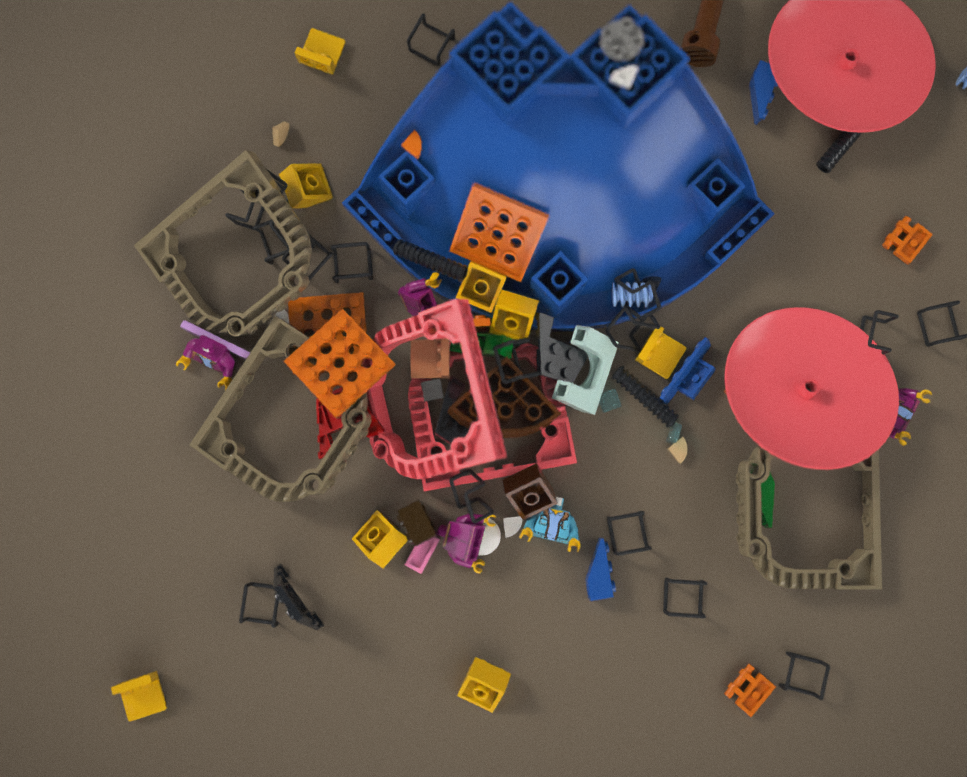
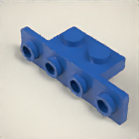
(692, 375)

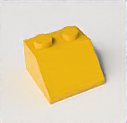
(306, 185)
(513, 315)
(379, 539)
(484, 684)

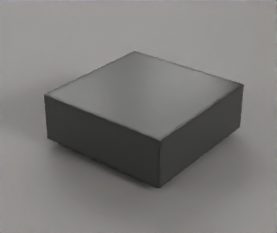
(432, 390)

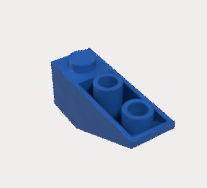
(761, 90)
(598, 576)

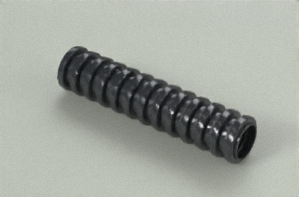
(837, 151)
(430, 260)
(645, 396)

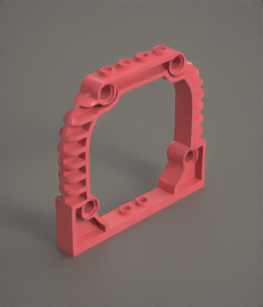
(484, 438)
(554, 452)

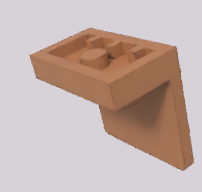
(430, 358)

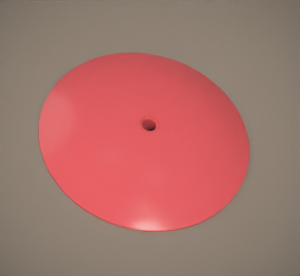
(852, 61)
(850, 384)

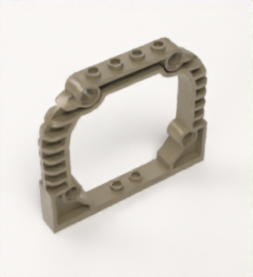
(161, 247)
(216, 437)
(860, 570)

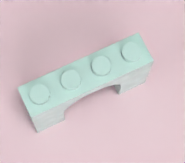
(601, 355)

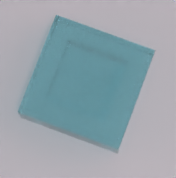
(609, 401)
(674, 433)

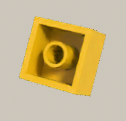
(481, 286)

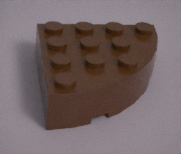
(518, 404)

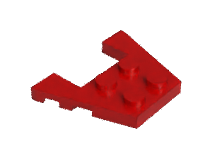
(329, 424)

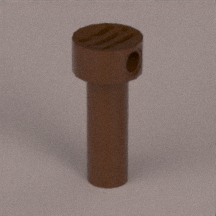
(701, 43)

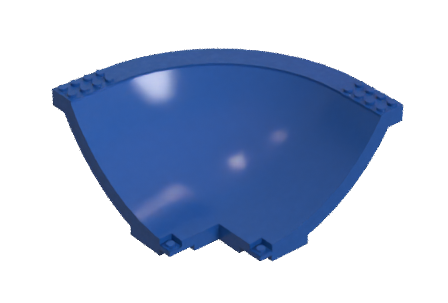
(620, 171)

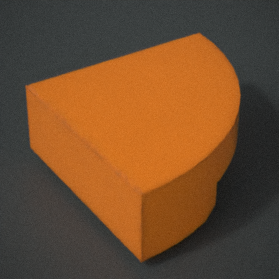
(413, 144)

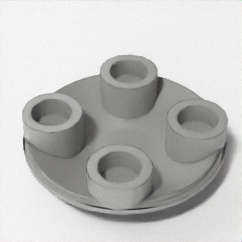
(621, 39)

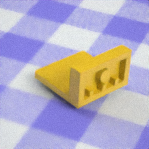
(321, 51)
(660, 353)
(141, 696)

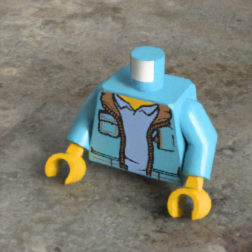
(553, 525)

